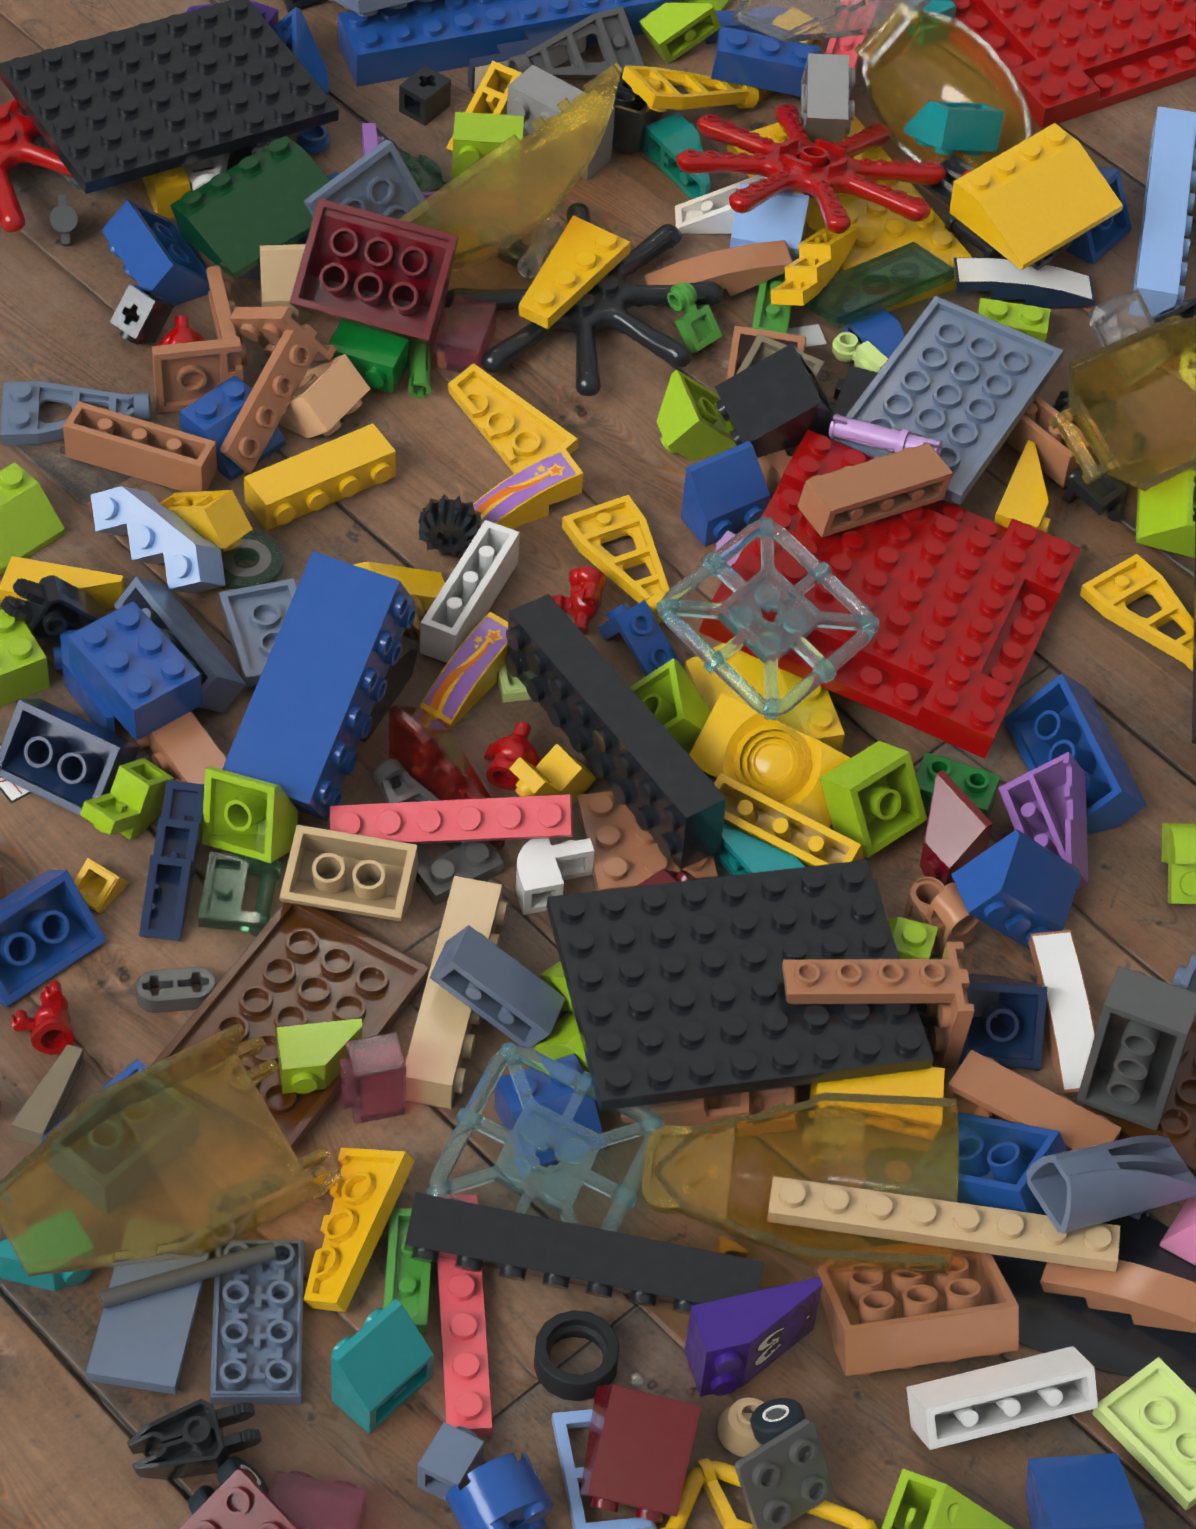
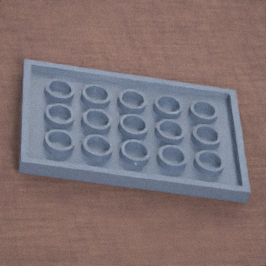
(957, 384)

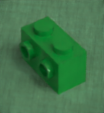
(375, 354)
(974, 782)

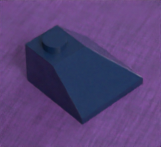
(1006, 1020)

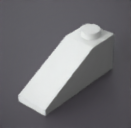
(709, 212)

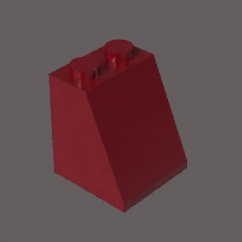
(638, 1451)

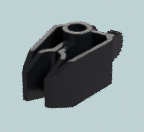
(52, 607)
(192, 1440)

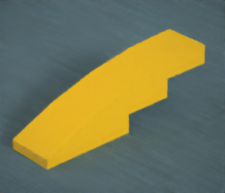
(817, 264)

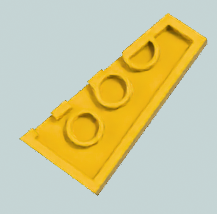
(571, 270)
(507, 421)

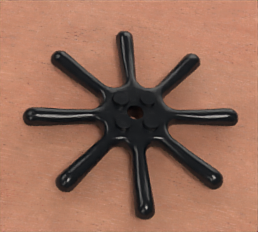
(598, 309)

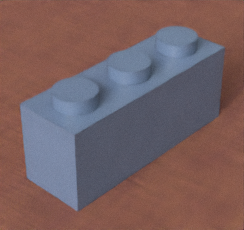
(497, 987)

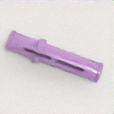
(878, 436)

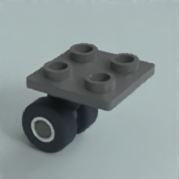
(789, 1468)

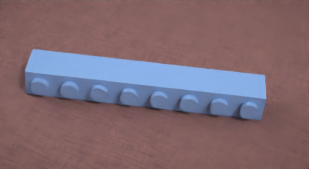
(1166, 209)

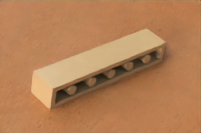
(443, 1021)

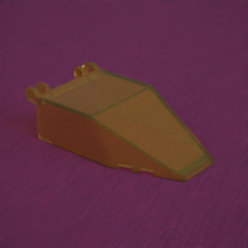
(159, 1166)

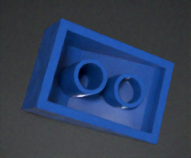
(996, 1160)

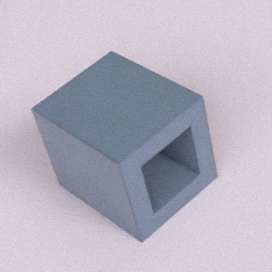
(449, 1460)

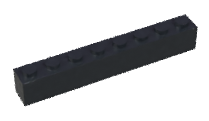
(575, 1255)

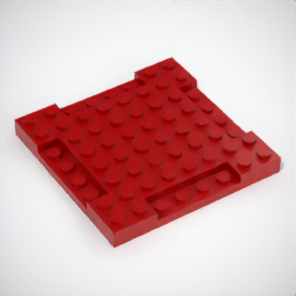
(1086, 52)
(951, 599)

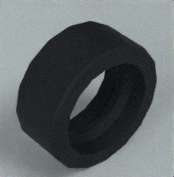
(579, 1325)

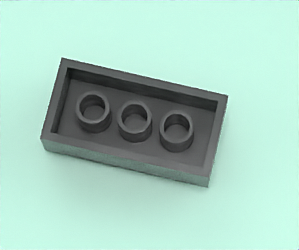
(1137, 1047)

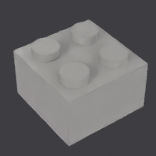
(826, 97)

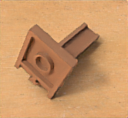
(290, 354)
(194, 368)
(893, 981)

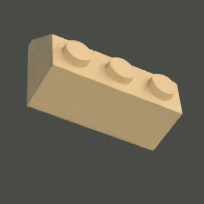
(350, 873)

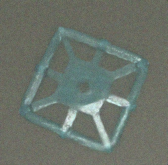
(766, 639)
(535, 1131)

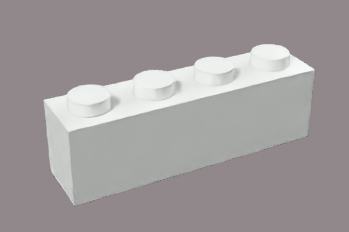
(469, 590)
(1002, 1397)

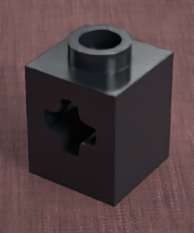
(424, 95)
(141, 315)

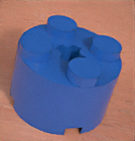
(501, 1496)

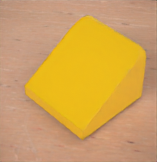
(98, 885)

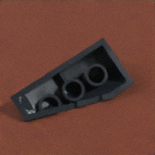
(630, 119)

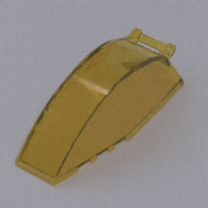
(521, 180)
(1135, 406)

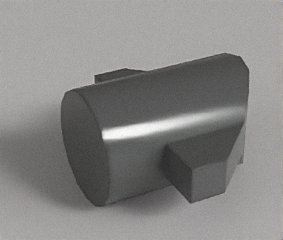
(63, 219)

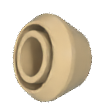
(735, 1427)

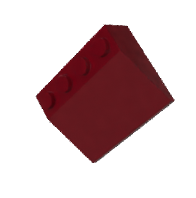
(375, 271)

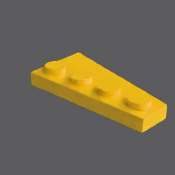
(356, 1221)

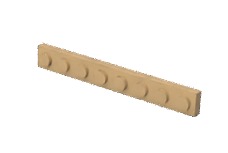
(940, 1223)

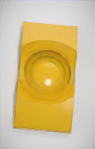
(766, 757)

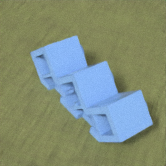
(159, 538)

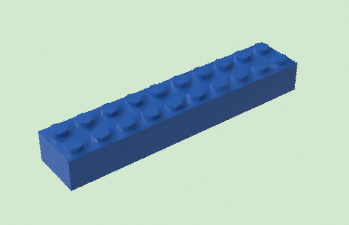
(453, 31)

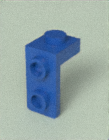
(641, 635)

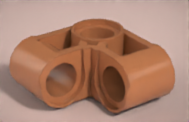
(944, 911)

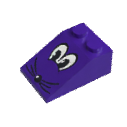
(747, 1332)

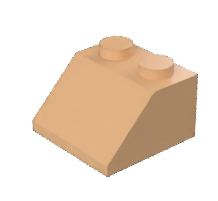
(324, 398)

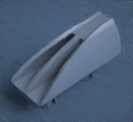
(1109, 1181)

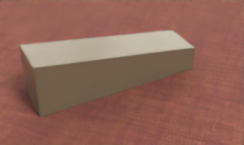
(49, 1098)

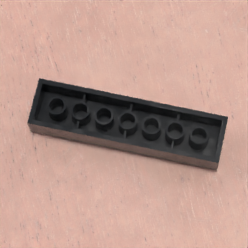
(615, 732)

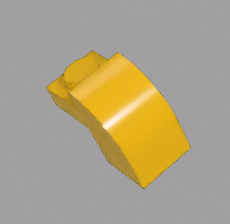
(555, 775)

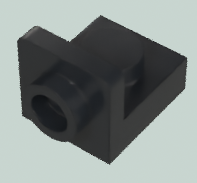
(1098, 495)

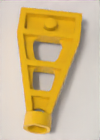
(657, 89)
(612, 521)
(1128, 582)

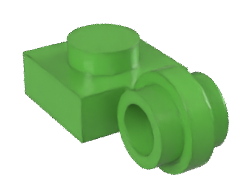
(698, 324)

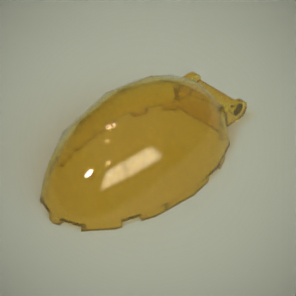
(938, 61)

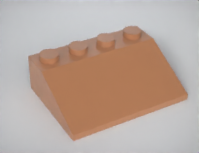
(919, 1319)

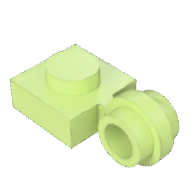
(866, 356)

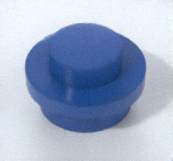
(314, 140)

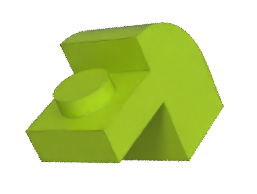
(132, 802)
(1180, 854)

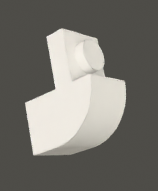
(545, 866)

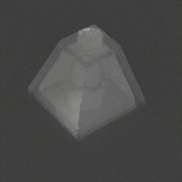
(1119, 317)

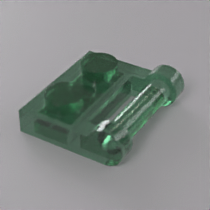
(226, 889)

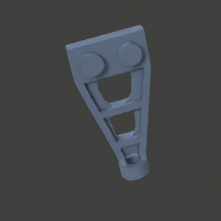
(23, 405)

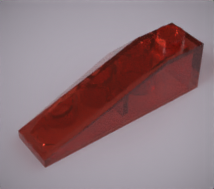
(433, 756)

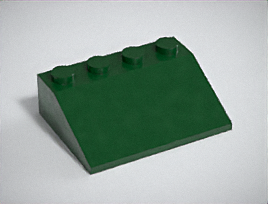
(251, 206)

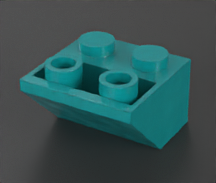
(957, 127)
(379, 1366)

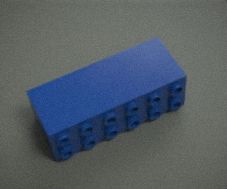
(322, 682)

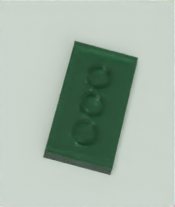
(879, 284)

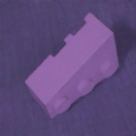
(1052, 809)

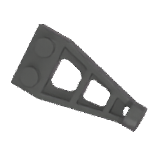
(613, 37)
(435, 875)

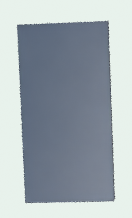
(259, 1328)
(146, 1338)

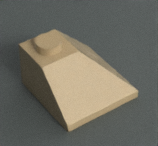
(278, 275)

